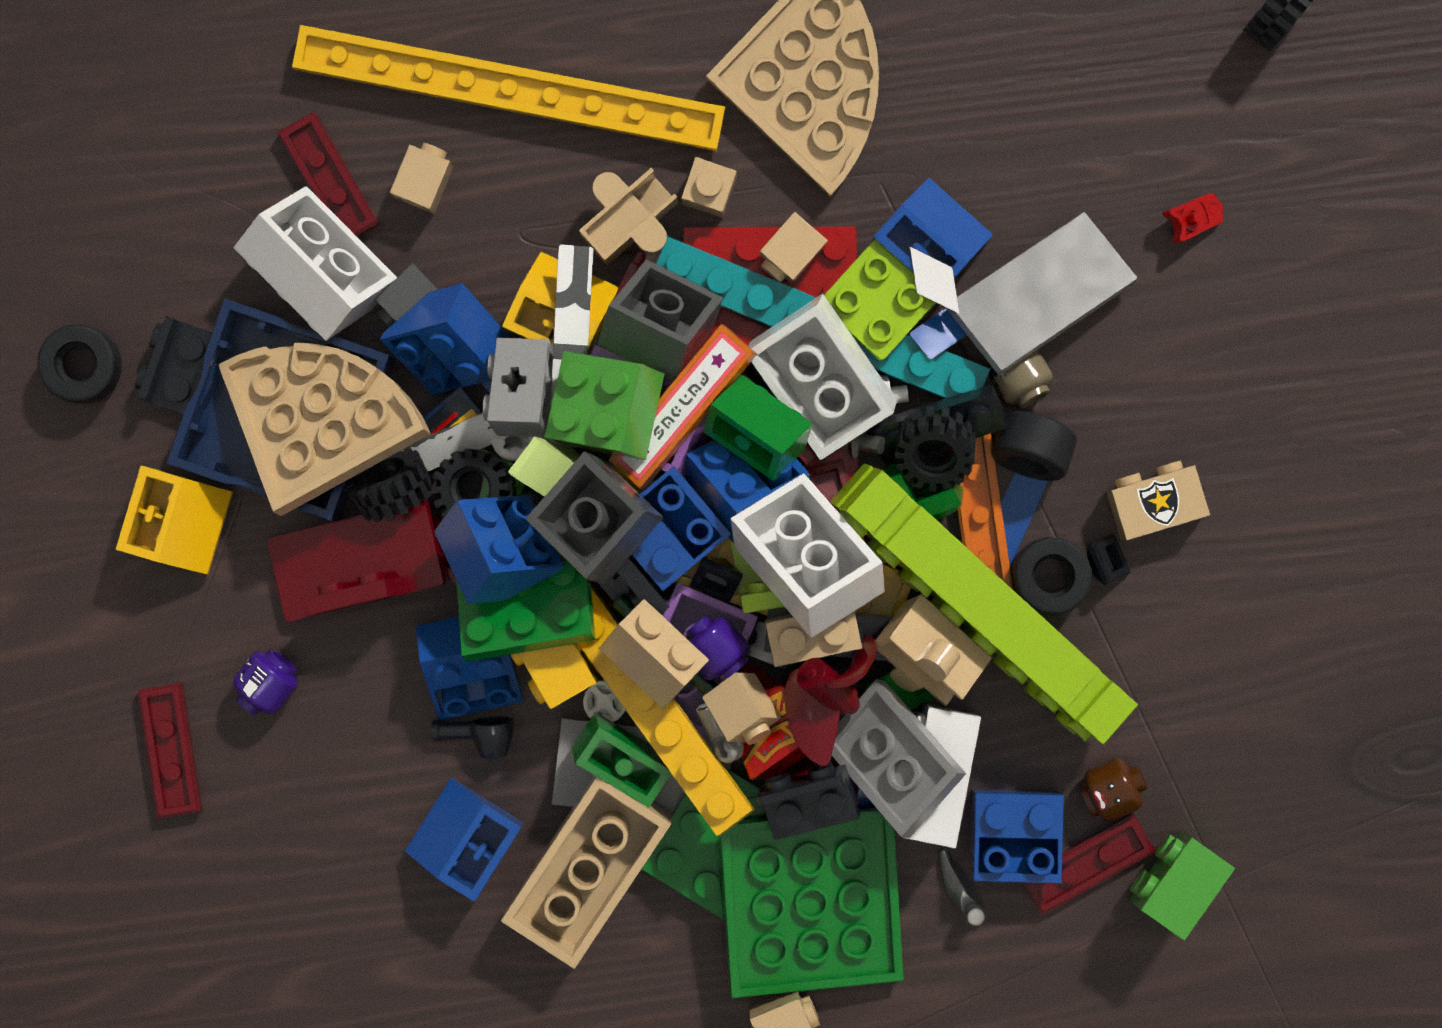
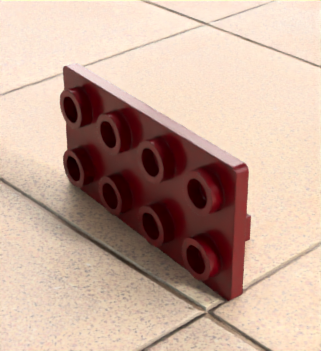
(355, 562)

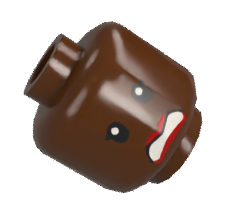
(1113, 789)

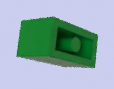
(757, 427)
(620, 759)

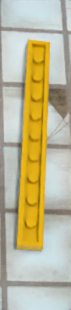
(508, 88)

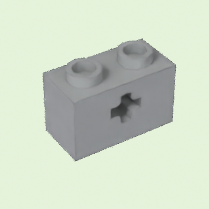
(527, 409)

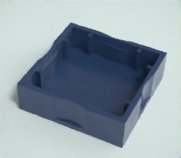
(210, 431)

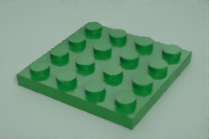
(811, 906)

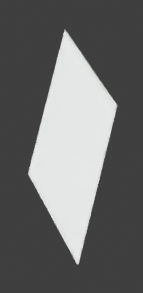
(934, 280)

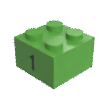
(604, 405)
(1180, 883)

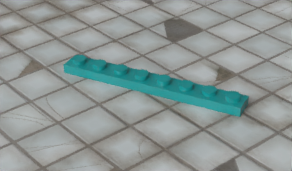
(772, 301)

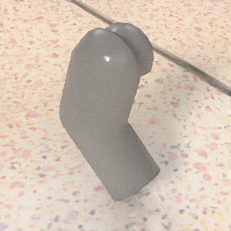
(724, 750)

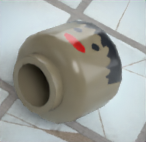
(1024, 382)

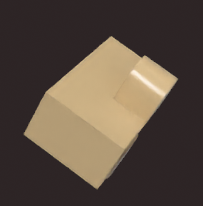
(628, 216)
(930, 651)

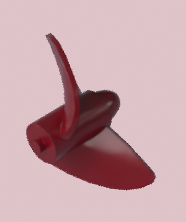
(818, 696)

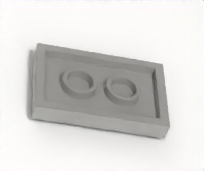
(895, 759)

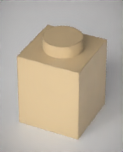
(422, 177)
(709, 187)
(791, 249)
(742, 708)

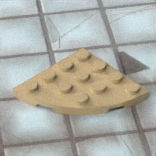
(807, 83)
(316, 418)

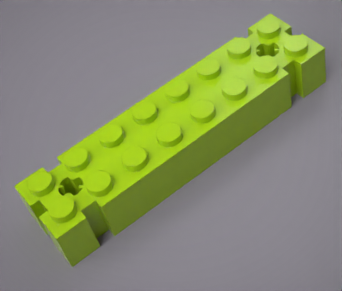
(982, 602)

